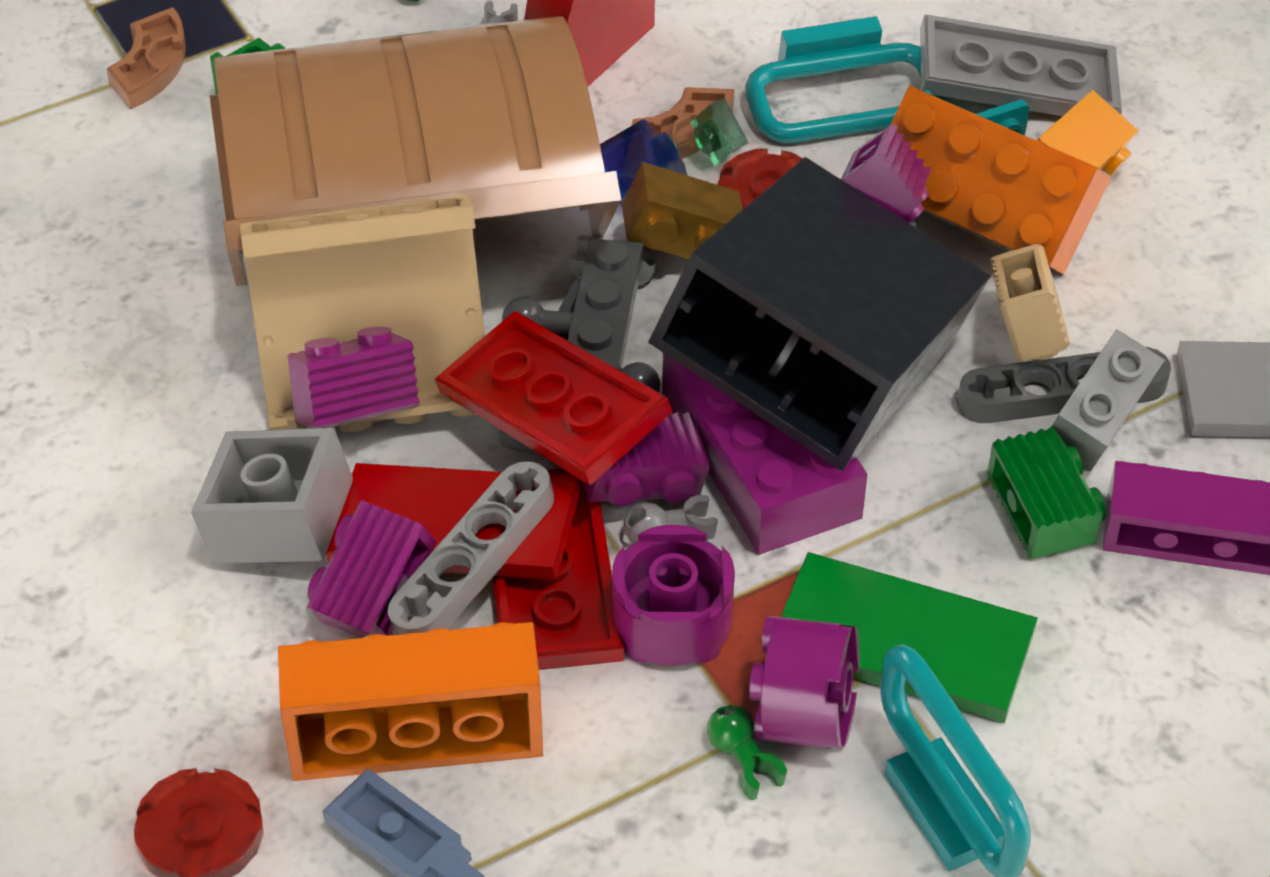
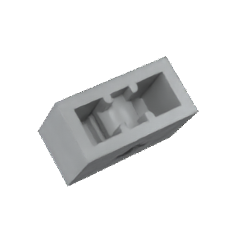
(1106, 396)

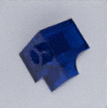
(638, 145)

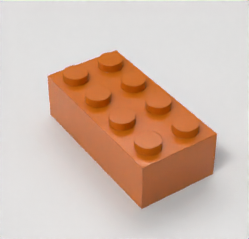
(1000, 179)
(411, 700)

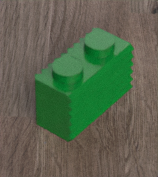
(1045, 492)

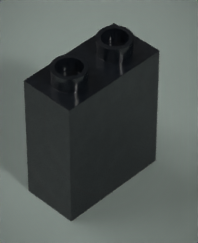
(818, 310)

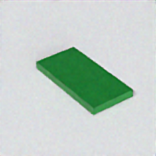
(966, 642)

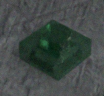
(718, 132)

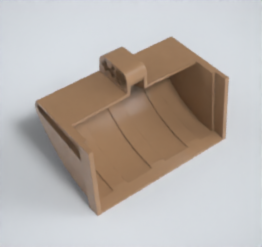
(410, 121)

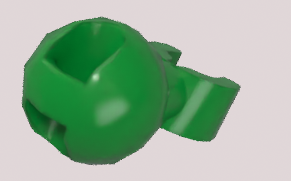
(735, 736)

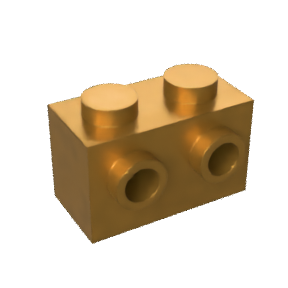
(675, 210)

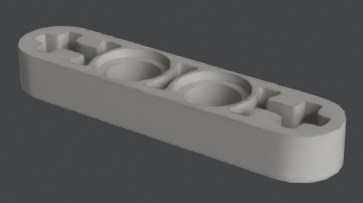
(465, 549)

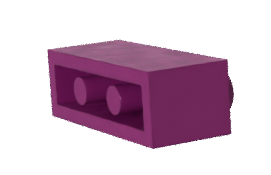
(1188, 517)

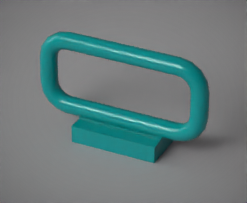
(824, 51)
(936, 784)

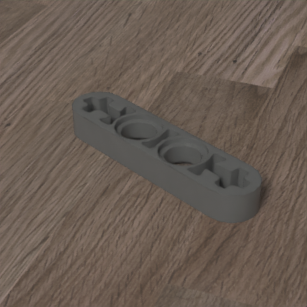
(1057, 373)

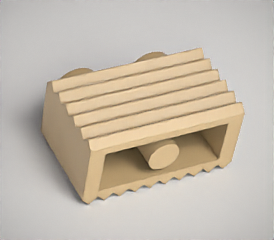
(1029, 303)

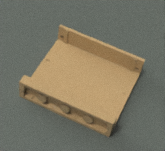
(360, 270)

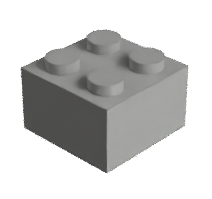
(273, 496)

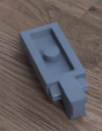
(397, 831)

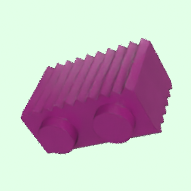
(890, 173)
(353, 378)
(661, 466)
(369, 566)

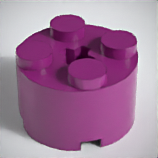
(673, 596)
(805, 682)

